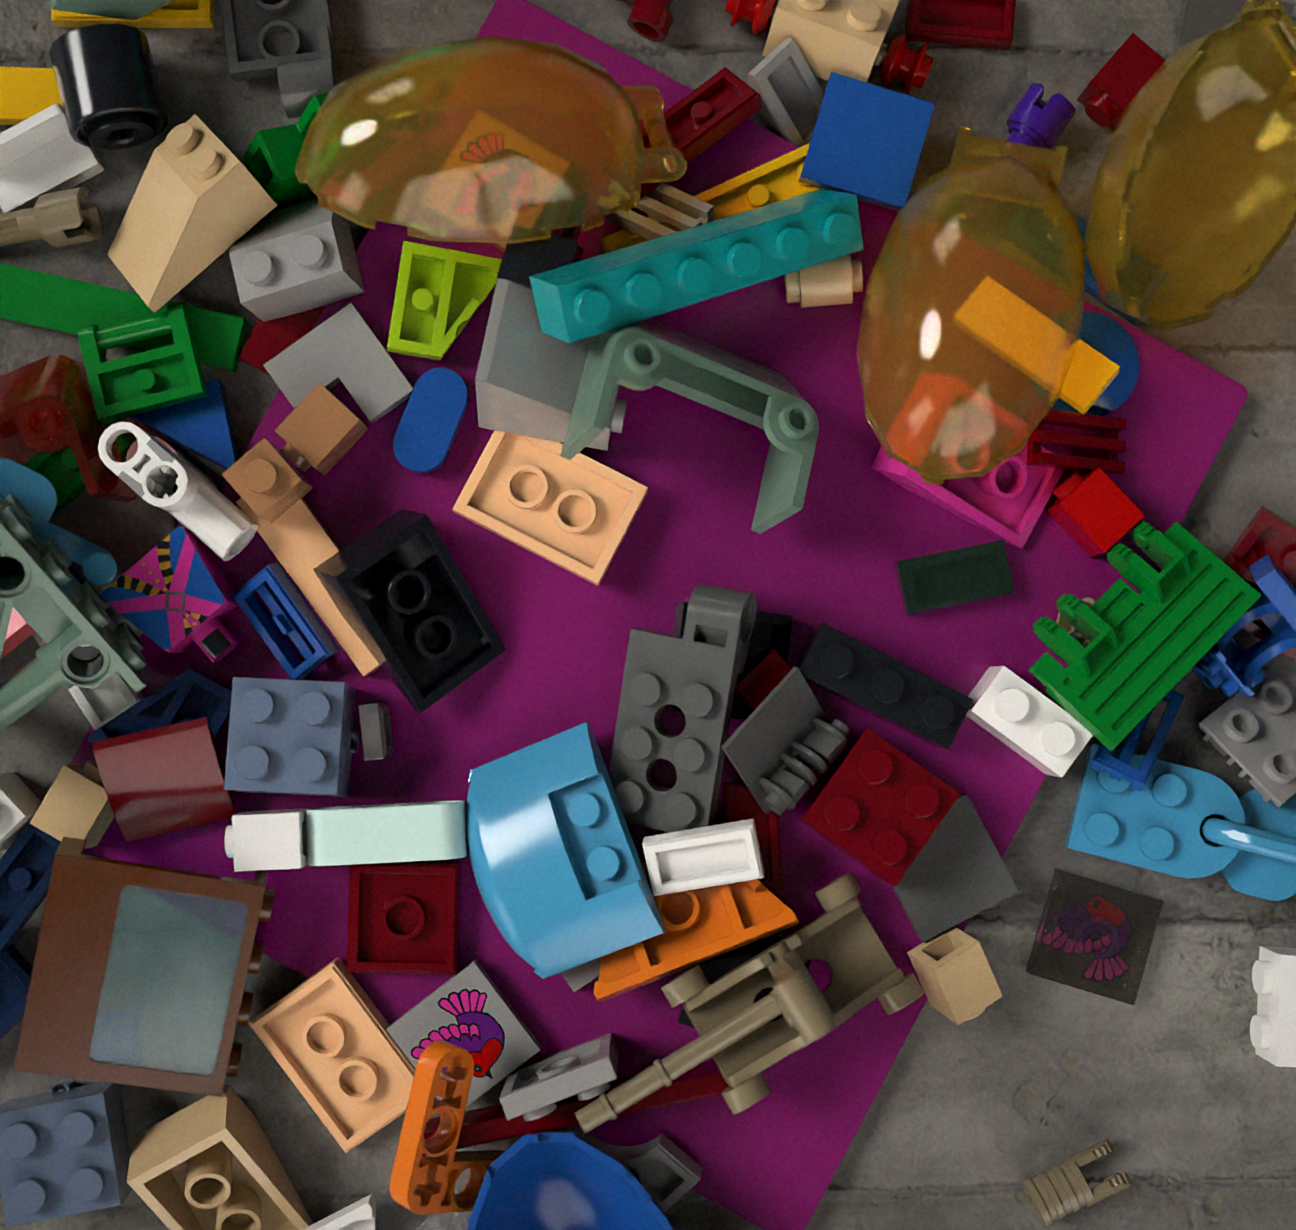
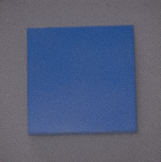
(866, 142)

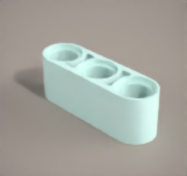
(386, 833)

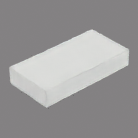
(703, 857)

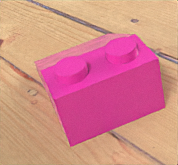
(1000, 503)

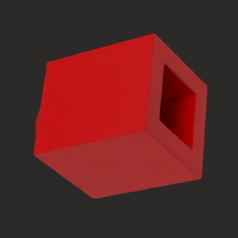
(1093, 511)

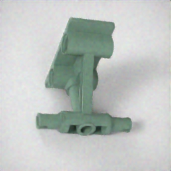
(62, 615)

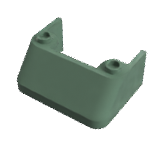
(663, 356)

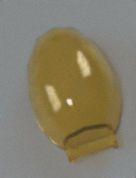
(486, 142)
(1199, 174)
(973, 310)

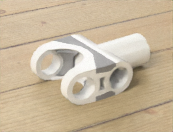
(178, 486)

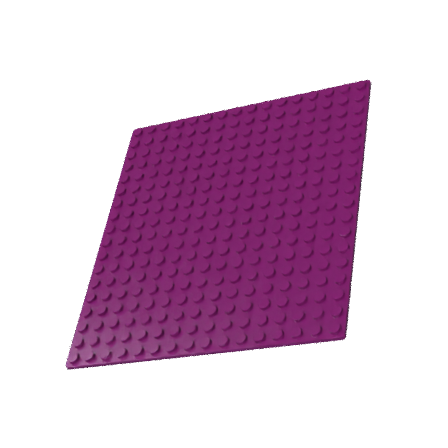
(572, 642)

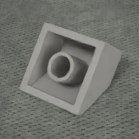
(295, 262)

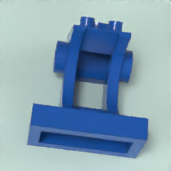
(1239, 670)

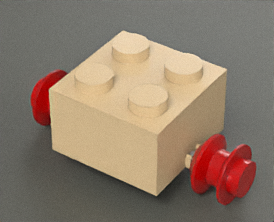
(838, 37)

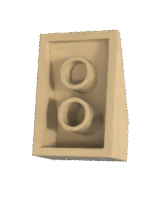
(185, 213)
(214, 1170)

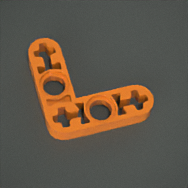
(443, 1165)

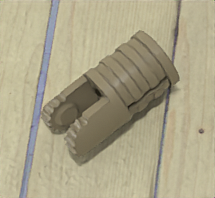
(1065, 1189)

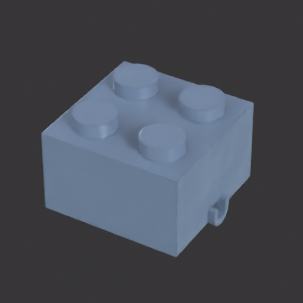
(290, 737)
(63, 1152)

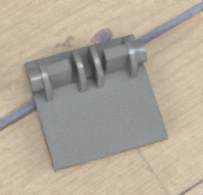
(1259, 737)

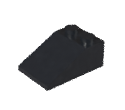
(411, 607)

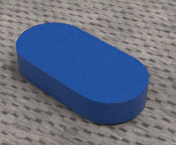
(431, 420)

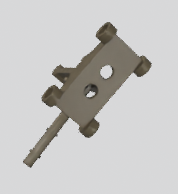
(739, 1030)

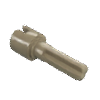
(55, 218)

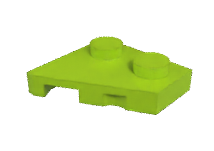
(437, 298)

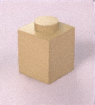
(75, 805)
(955, 975)

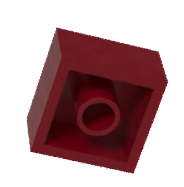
(880, 807)

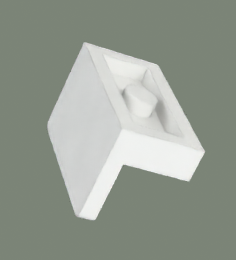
(42, 159)

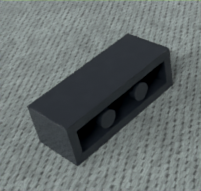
(883, 686)

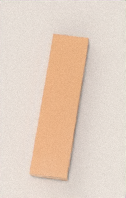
(300, 546)

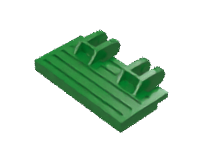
(1142, 639)

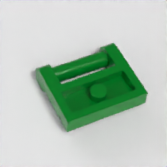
(146, 378)

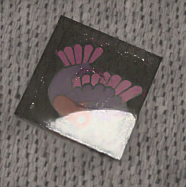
(1094, 936)

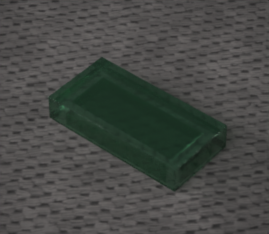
(954, 577)

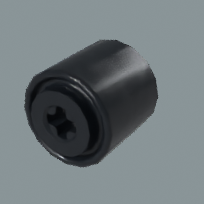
(108, 86)

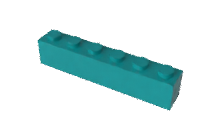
(695, 264)

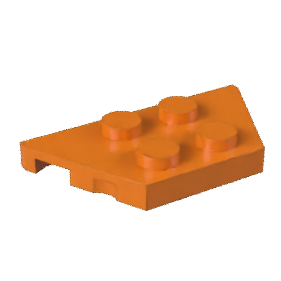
(697, 928)

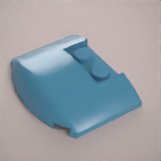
(557, 854)

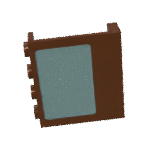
(141, 973)

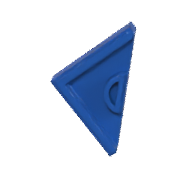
(198, 425)

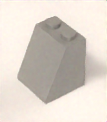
(530, 378)

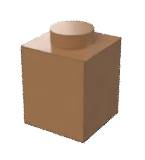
(319, 431)
(267, 481)

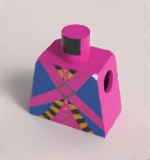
(177, 597)

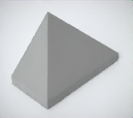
(787, 93)

